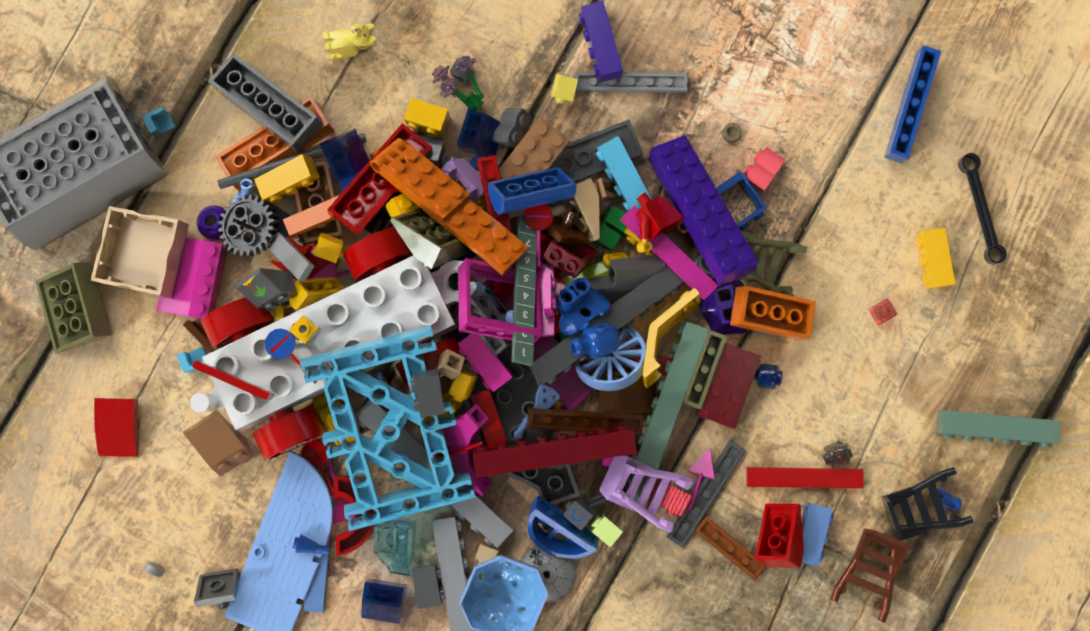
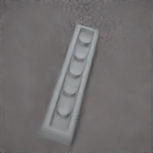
(634, 83)

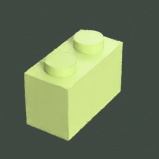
(605, 529)

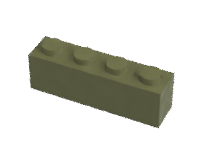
(704, 370)

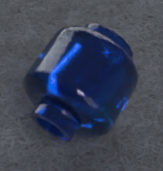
(768, 376)

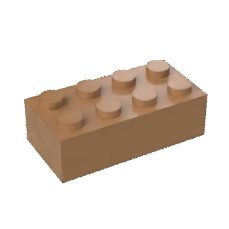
(536, 151)

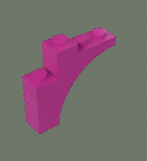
(465, 434)

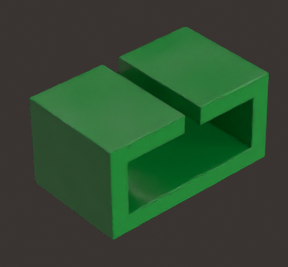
(611, 229)

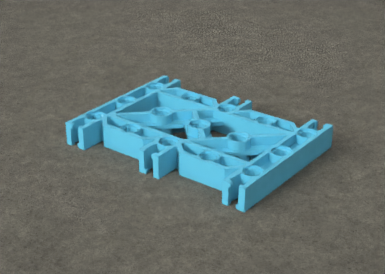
(429, 484)

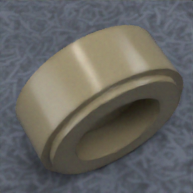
(731, 132)

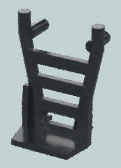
(911, 529)

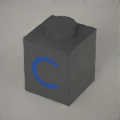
(578, 513)

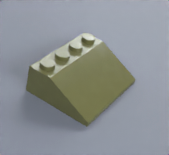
(428, 239)
(72, 307)

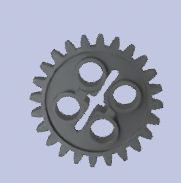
(241, 242)

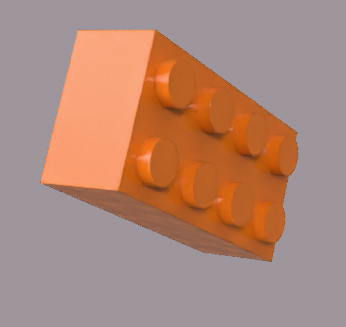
(773, 313)

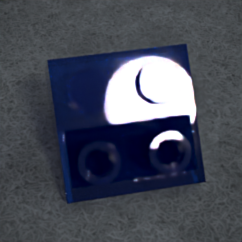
(478, 133)
(345, 154)
(383, 600)

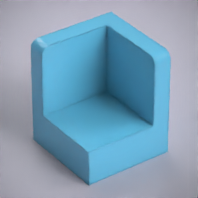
(158, 121)
(187, 359)

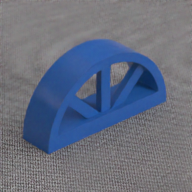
(579, 543)

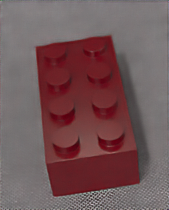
(729, 386)

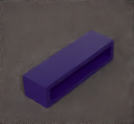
(601, 41)

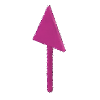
(330, 271)
(703, 467)

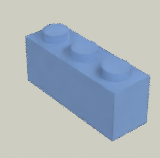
(815, 526)

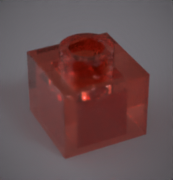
(876, 311)

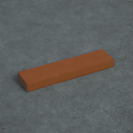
(729, 547)

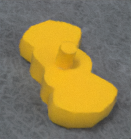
(607, 257)

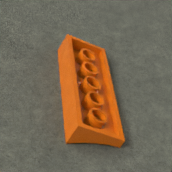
(264, 147)

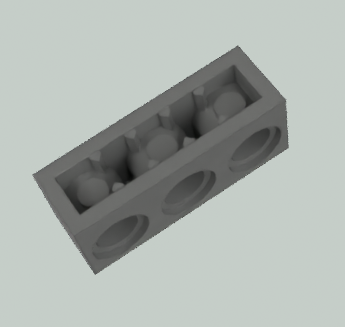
(483, 307)

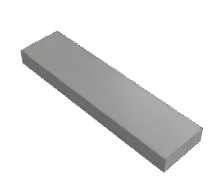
(290, 257)

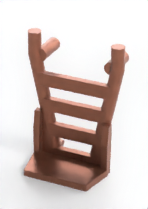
(894, 560)

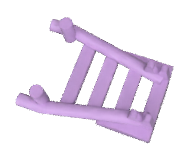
(467, 176)
(617, 476)

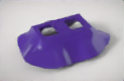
(713, 309)

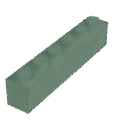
(998, 427)

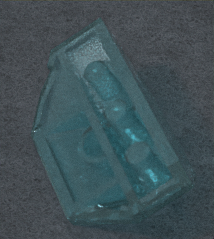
(395, 544)

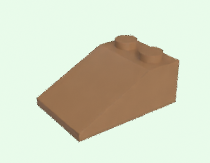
(219, 443)

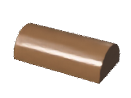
(315, 194)

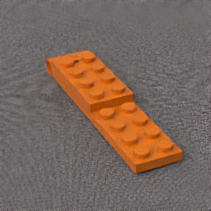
(448, 204)

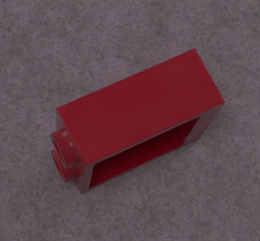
(572, 263)

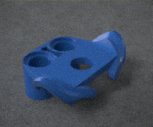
(571, 319)

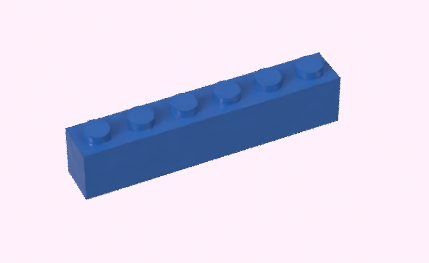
(912, 104)

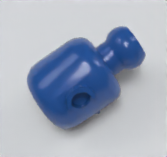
(596, 341)

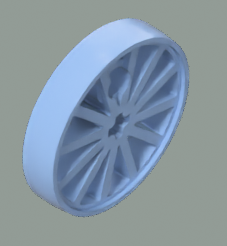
(615, 362)

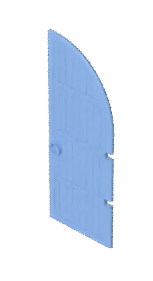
(273, 571)

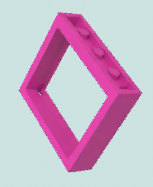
(487, 326)

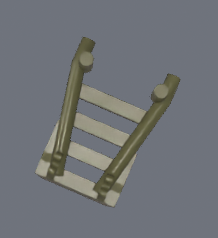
(779, 246)

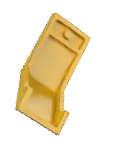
(661, 326)

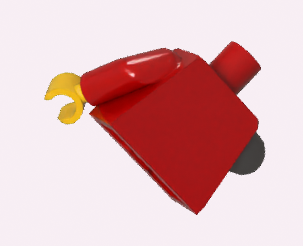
(655, 219)

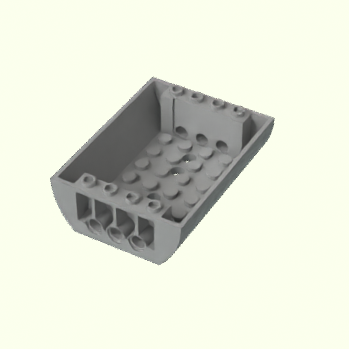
(75, 182)

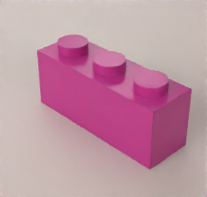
(484, 362)

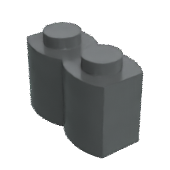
(512, 127)

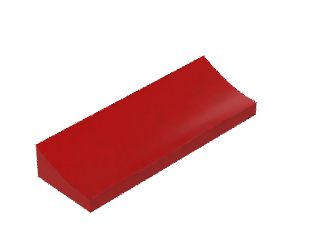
(369, 189)

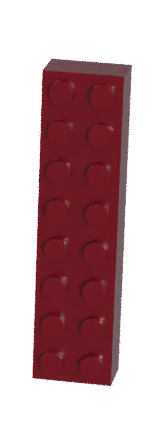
(555, 451)

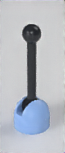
(509, 314)

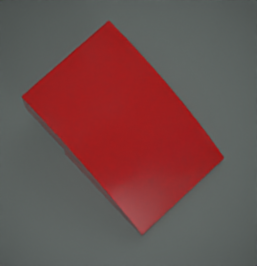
(116, 427)

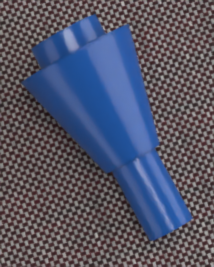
(305, 545)

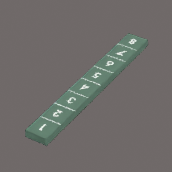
(524, 295)

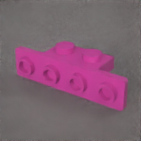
(548, 302)

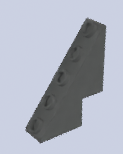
(625, 276)

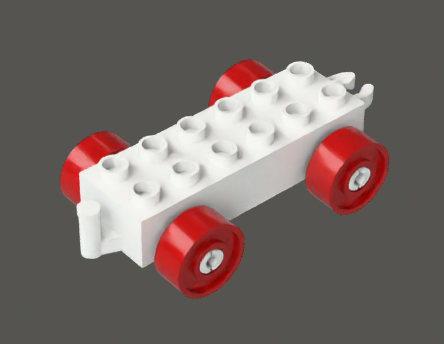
(389, 298)

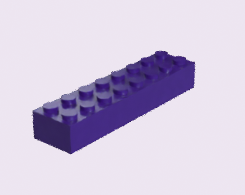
(703, 210)

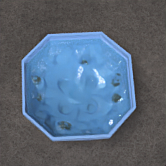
(503, 596)

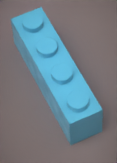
(622, 171)

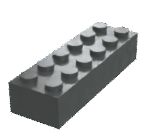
(266, 103)

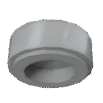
(154, 569)

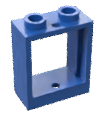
(751, 193)

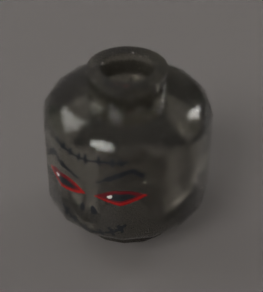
(837, 454)

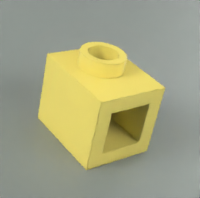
(564, 88)

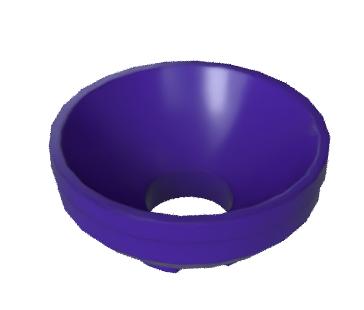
(210, 232)

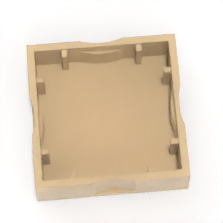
(140, 252)

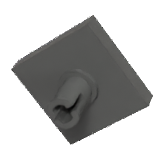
(217, 588)

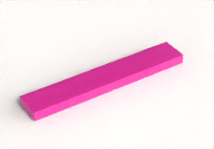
(674, 258)

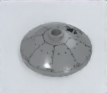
(561, 570)

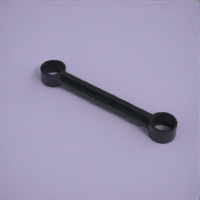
(982, 208)

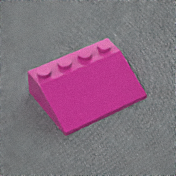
(196, 280)

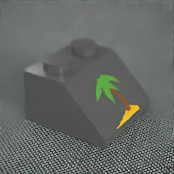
(268, 288)

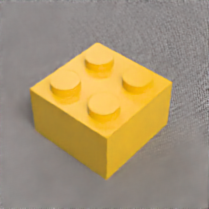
(427, 118)

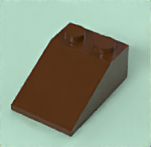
(628, 400)

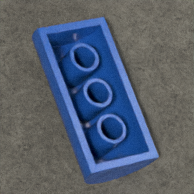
(530, 190)

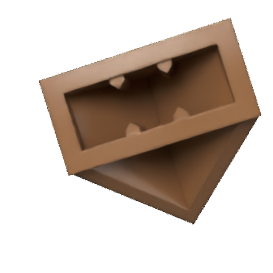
(606, 194)

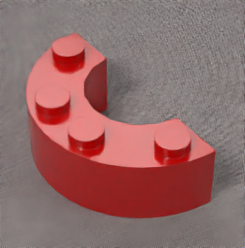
(350, 540)

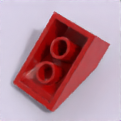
(781, 536)

